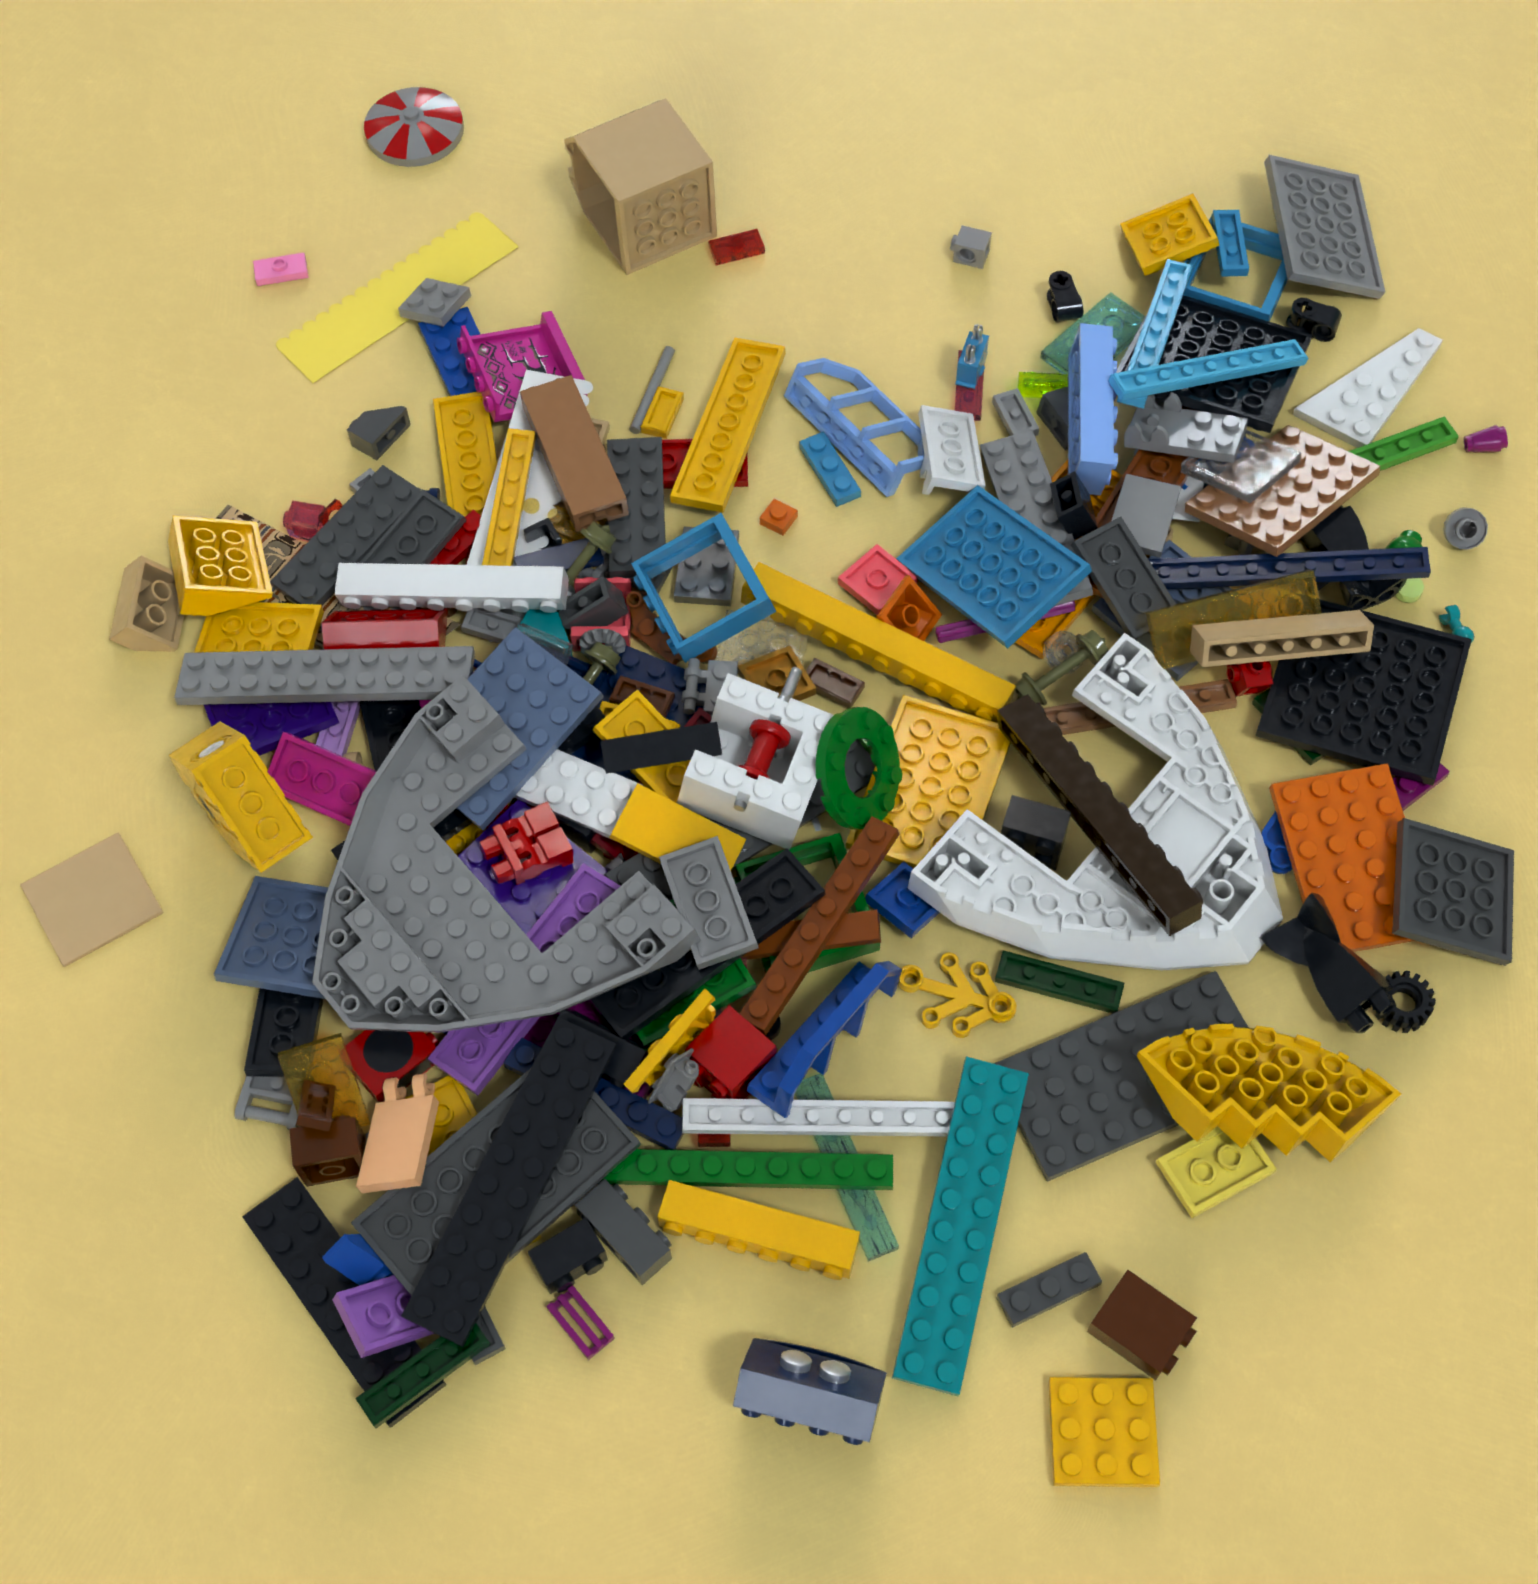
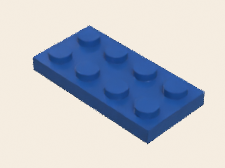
(445, 353)

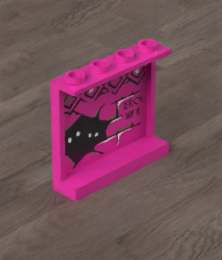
(502, 358)

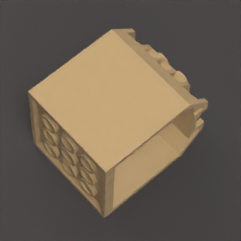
(644, 185)

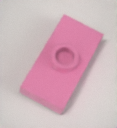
(280, 269)

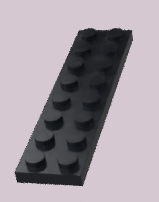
(771, 900)
(296, 1239)

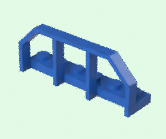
(816, 1037)

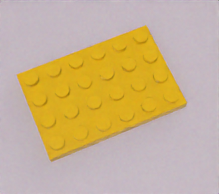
(946, 767)

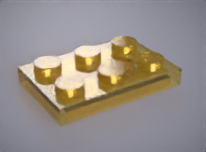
(326, 1063)

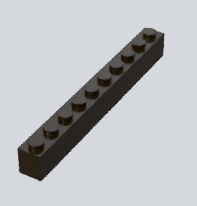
(1101, 816)

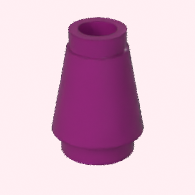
(1487, 440)

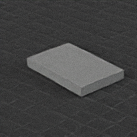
(1147, 511)

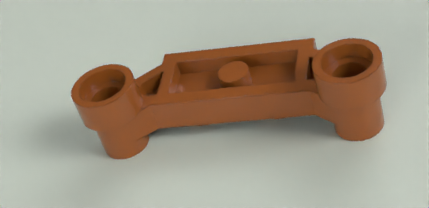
(648, 631)

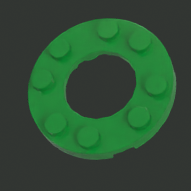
(830, 767)

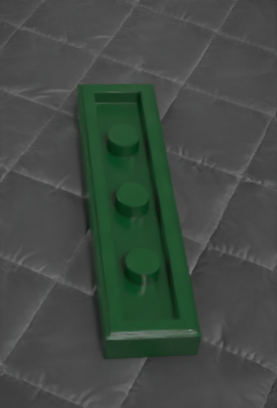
(1059, 982)
(418, 1376)

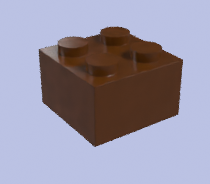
(330, 1154)

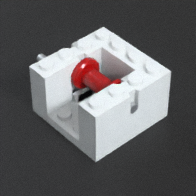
(746, 782)

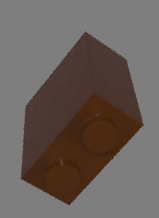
(1143, 1325)

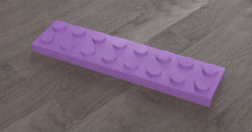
(478, 1052)

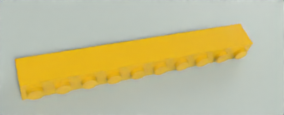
(882, 645)

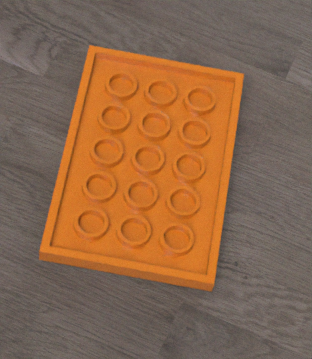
(1344, 848)

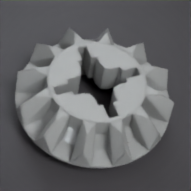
(605, 636)

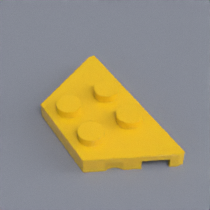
(682, 1032)

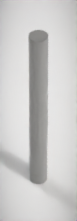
(651, 390)

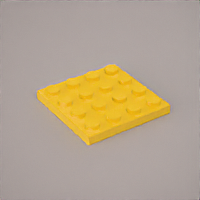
(261, 628)

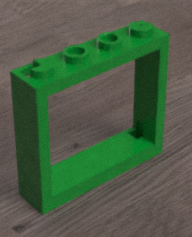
(808, 853)

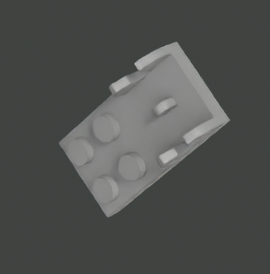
(1185, 431)
(709, 901)

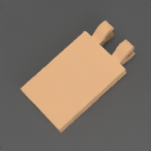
(399, 1137)

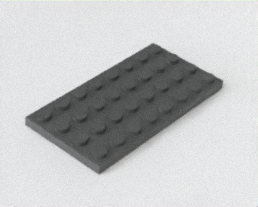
(1091, 1090)
(411, 1221)

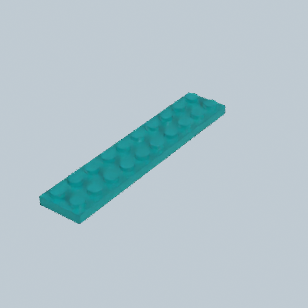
(960, 1227)

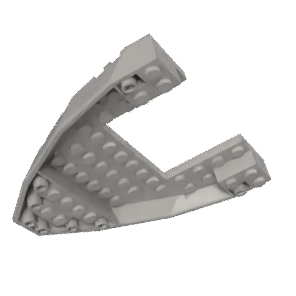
(419, 937)

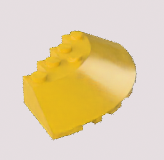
(1265, 1085)

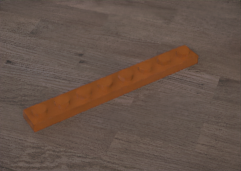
(819, 925)

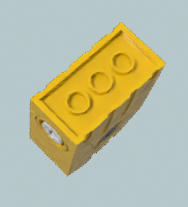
(240, 796)

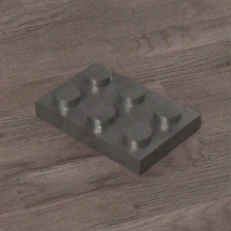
(706, 575)

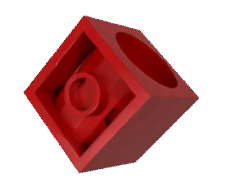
(730, 1055)

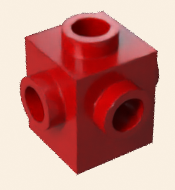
(1249, 677)

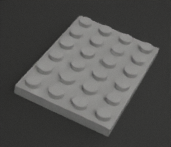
(1323, 227)

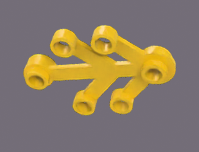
(961, 995)

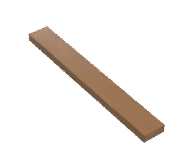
(1080, 718)

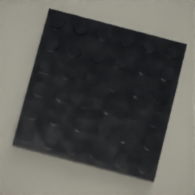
(1209, 330)
(1372, 704)

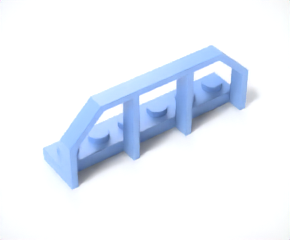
(843, 433)

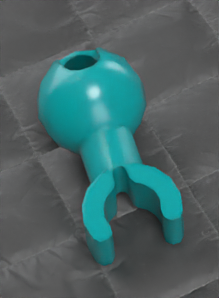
(1453, 620)

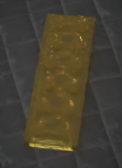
(1278, 597)

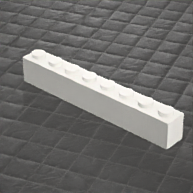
(452, 586)

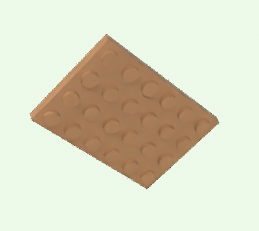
(1295, 502)

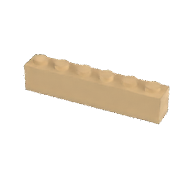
(1281, 638)

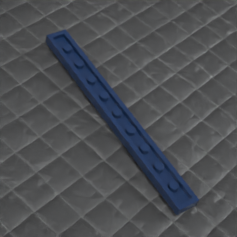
(1327, 567)

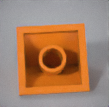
(910, 610)

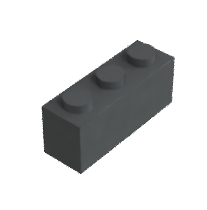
(625, 1230)

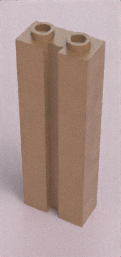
(574, 452)

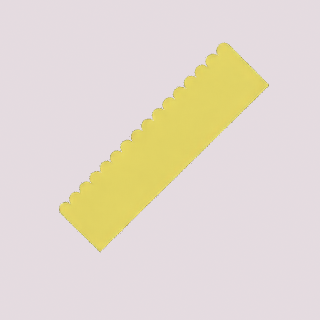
(375, 310)

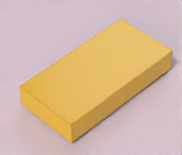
(662, 412)

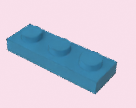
(1232, 248)
(830, 469)

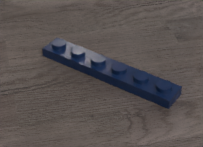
(634, 1111)

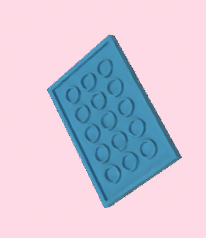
(994, 566)

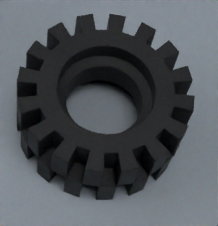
(1423, 1002)

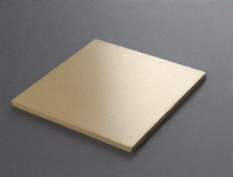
(91, 899)

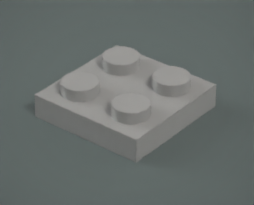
(434, 302)

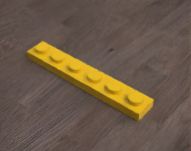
(509, 498)

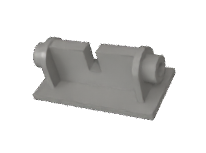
(675, 1081)

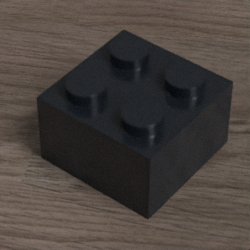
(1036, 829)

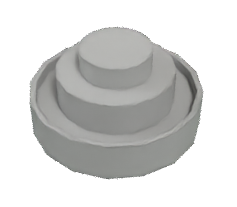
(1465, 528)

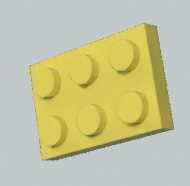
(1213, 1170)

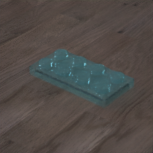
(1108, 312)

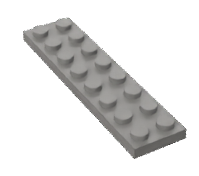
(1024, 486)

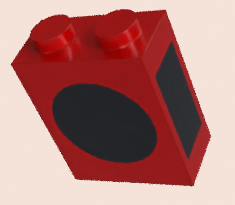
(388, 1055)

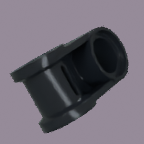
(1063, 297)
(1316, 319)

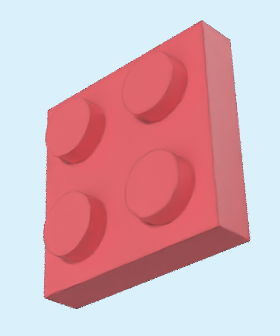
(874, 578)

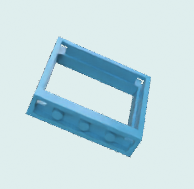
(1258, 241)
(676, 552)

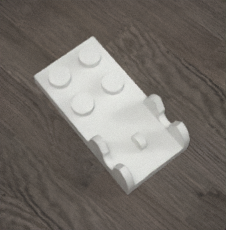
(949, 450)

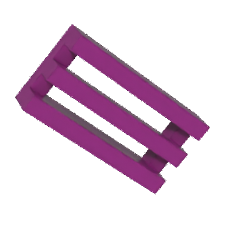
(563, 1300)

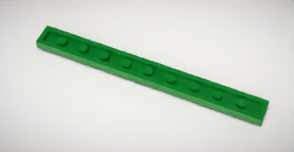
(755, 1169)

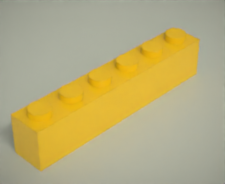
(758, 1229)

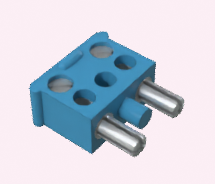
(972, 358)

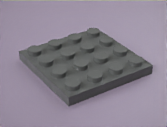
(1453, 892)

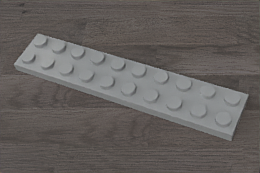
(321, 675)

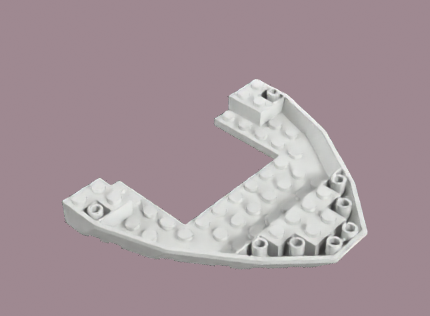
(1187, 809)

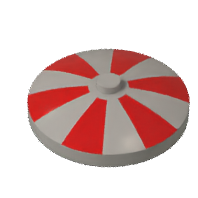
(414, 126)

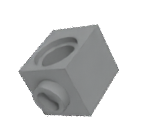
(971, 246)

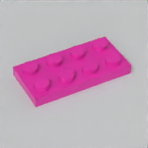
(319, 777)

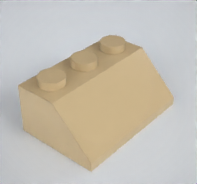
(147, 608)

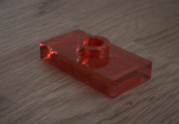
(736, 246)

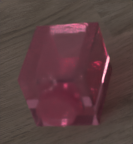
(303, 520)

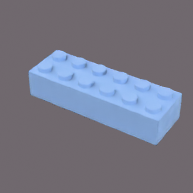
(1092, 407)

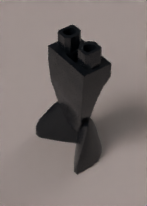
(1344, 532)
(1340, 975)

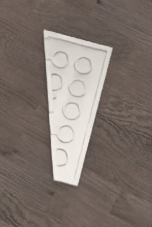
(1366, 397)

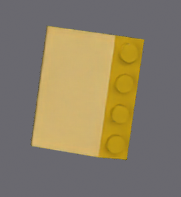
(217, 564)

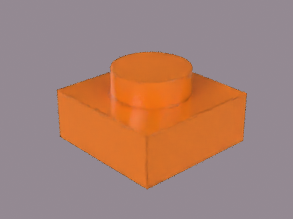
(778, 517)

